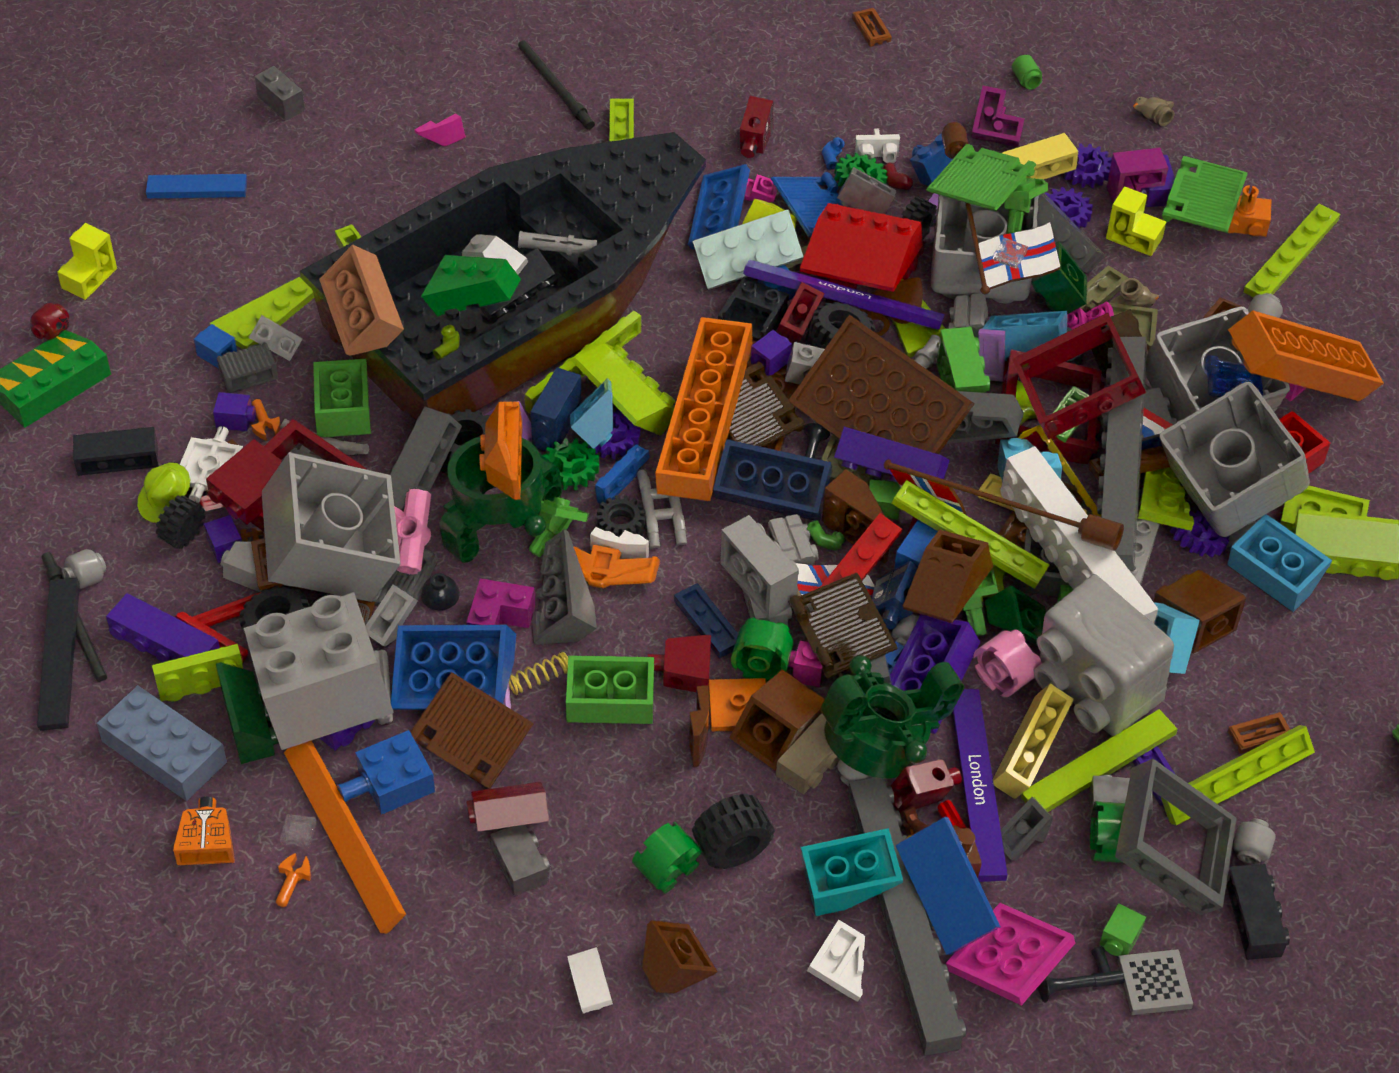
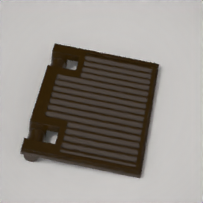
(760, 411)
(842, 624)

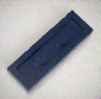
(707, 619)

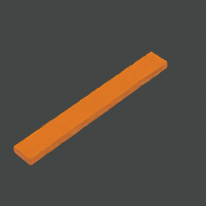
(346, 836)

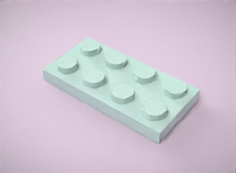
(764, 240)

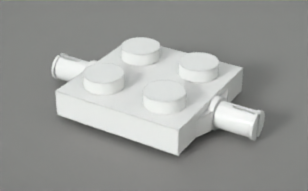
(205, 457)

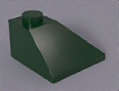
(1016, 611)

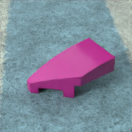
(444, 132)

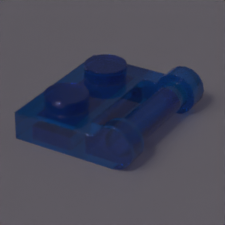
(1227, 375)

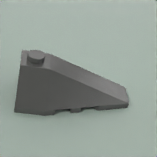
(565, 603)

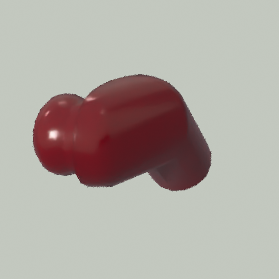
(896, 179)

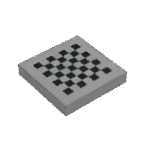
(1155, 982)

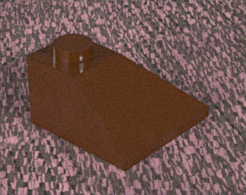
(674, 957)

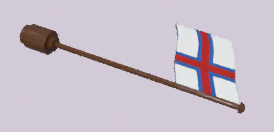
(1041, 250)

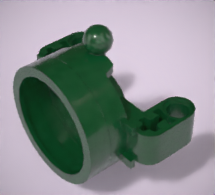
(473, 508)
(881, 726)

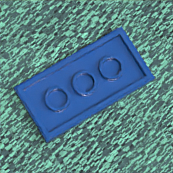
(719, 202)
(947, 886)

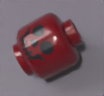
(49, 321)

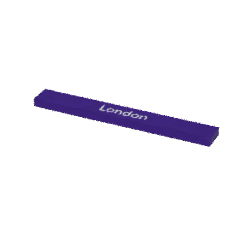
(845, 294)
(979, 785)

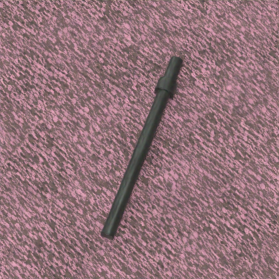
(577, 109)
(53, 573)

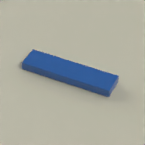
(196, 186)

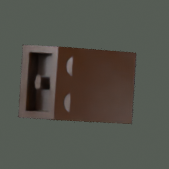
(850, 507)
(948, 575)

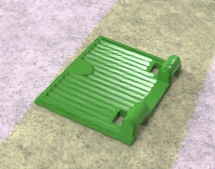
(982, 177)
(1206, 196)

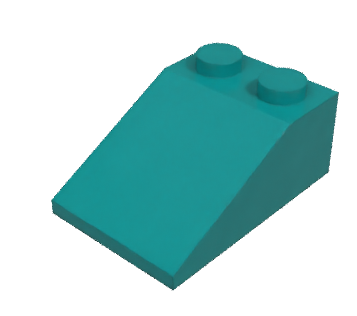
(850, 870)

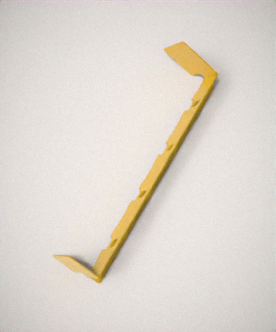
(1066, 468)

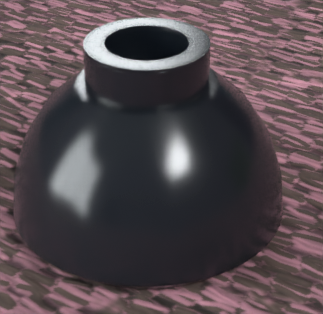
(440, 592)

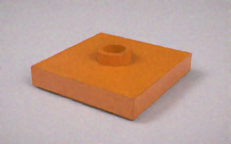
(729, 700)

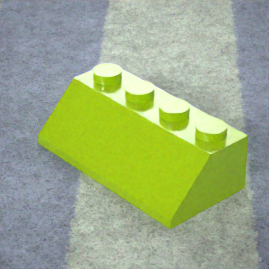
(631, 390)
(1352, 542)

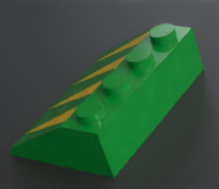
(51, 376)

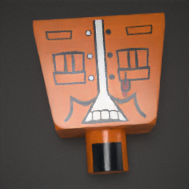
(204, 835)

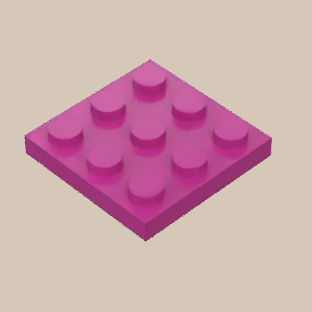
(1013, 956)

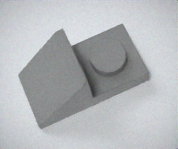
(389, 614)

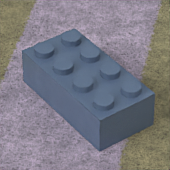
(162, 742)

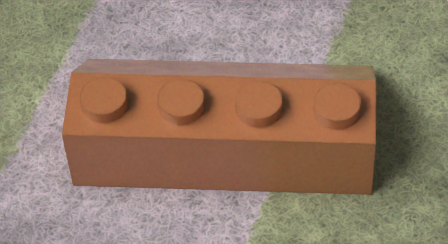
(360, 302)

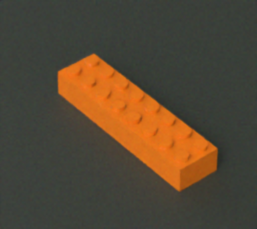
(1304, 356)
(704, 409)

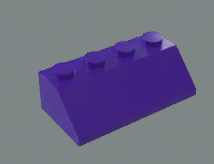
(930, 644)

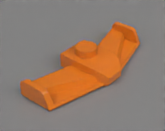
(606, 568)

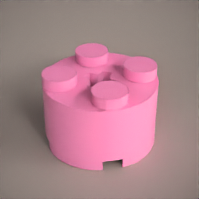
(1006, 662)

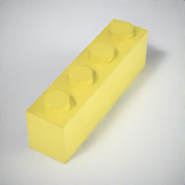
(1051, 156)
(1032, 741)

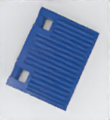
(806, 197)

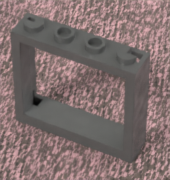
(1199, 895)

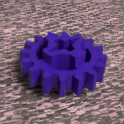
(1091, 167)
(1073, 205)
(623, 437)
(1201, 538)

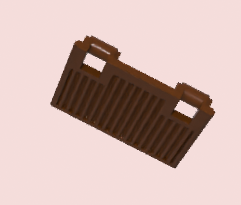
(471, 730)

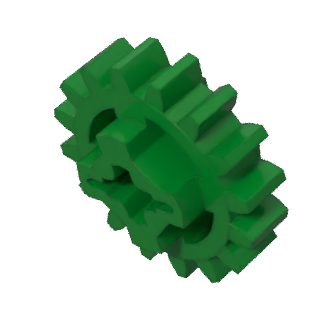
(861, 163)
(575, 462)

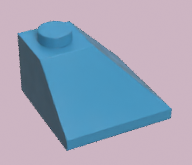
(594, 416)

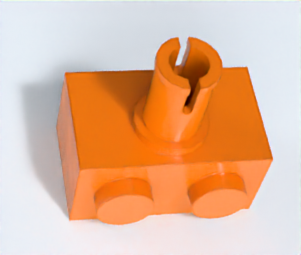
(1251, 214)

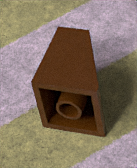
(1206, 600)
(776, 718)

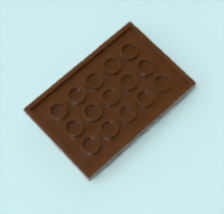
(879, 391)

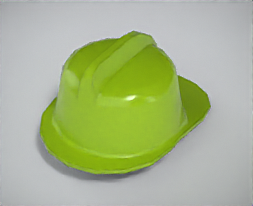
(160, 487)

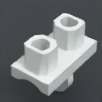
(878, 146)

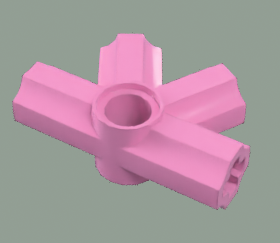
(413, 518)

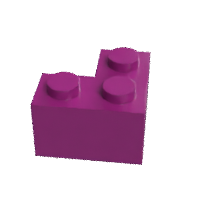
(991, 123)
(1136, 171)
(502, 604)

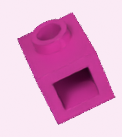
(805, 665)

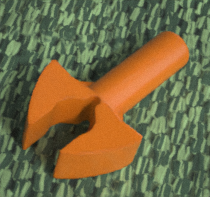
(264, 420)
(291, 878)

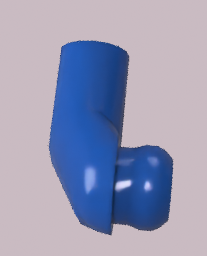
(831, 151)

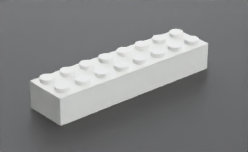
(1034, 483)

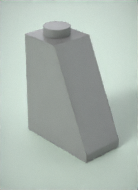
(240, 566)

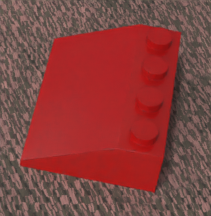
(862, 247)

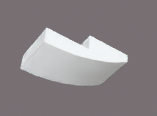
(629, 544)
(589, 980)

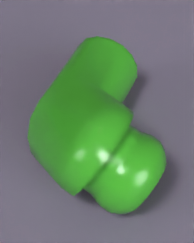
(831, 542)

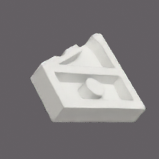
(841, 960)

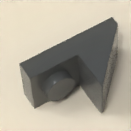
(1025, 827)

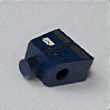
(891, 593)

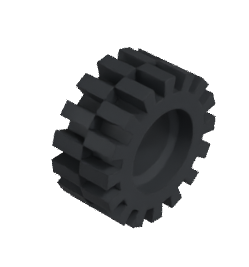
(921, 211)
(625, 508)
(180, 522)

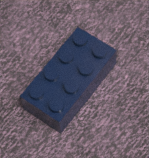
(772, 480)

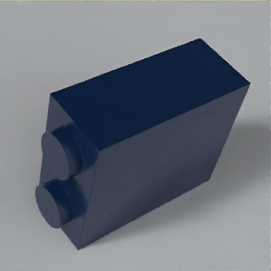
(553, 408)

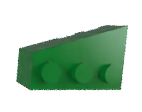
(470, 281)

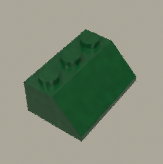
(246, 713)

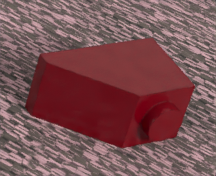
(800, 313)

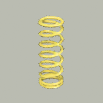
(563, 660)

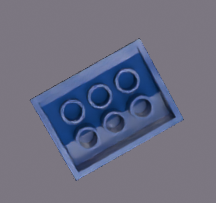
(431, 652)

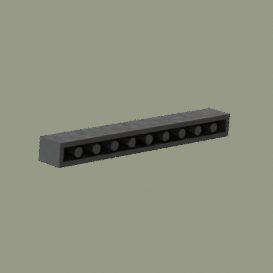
(1123, 451)
(910, 929)

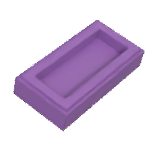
(993, 350)

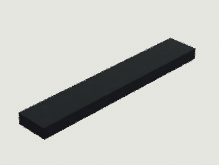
(58, 654)

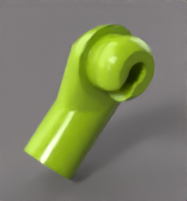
(450, 342)

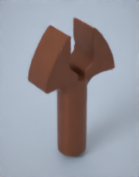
(913, 824)

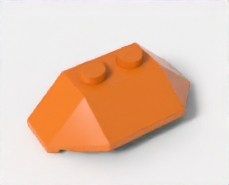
(503, 448)

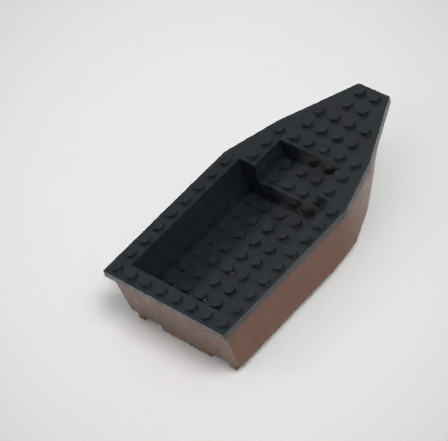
(599, 191)

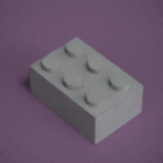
(759, 566)

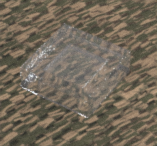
(1010, 253)
(298, 831)

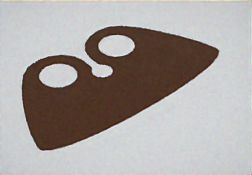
(908, 291)

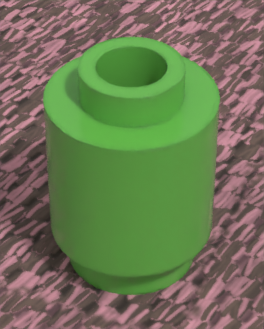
(1027, 71)

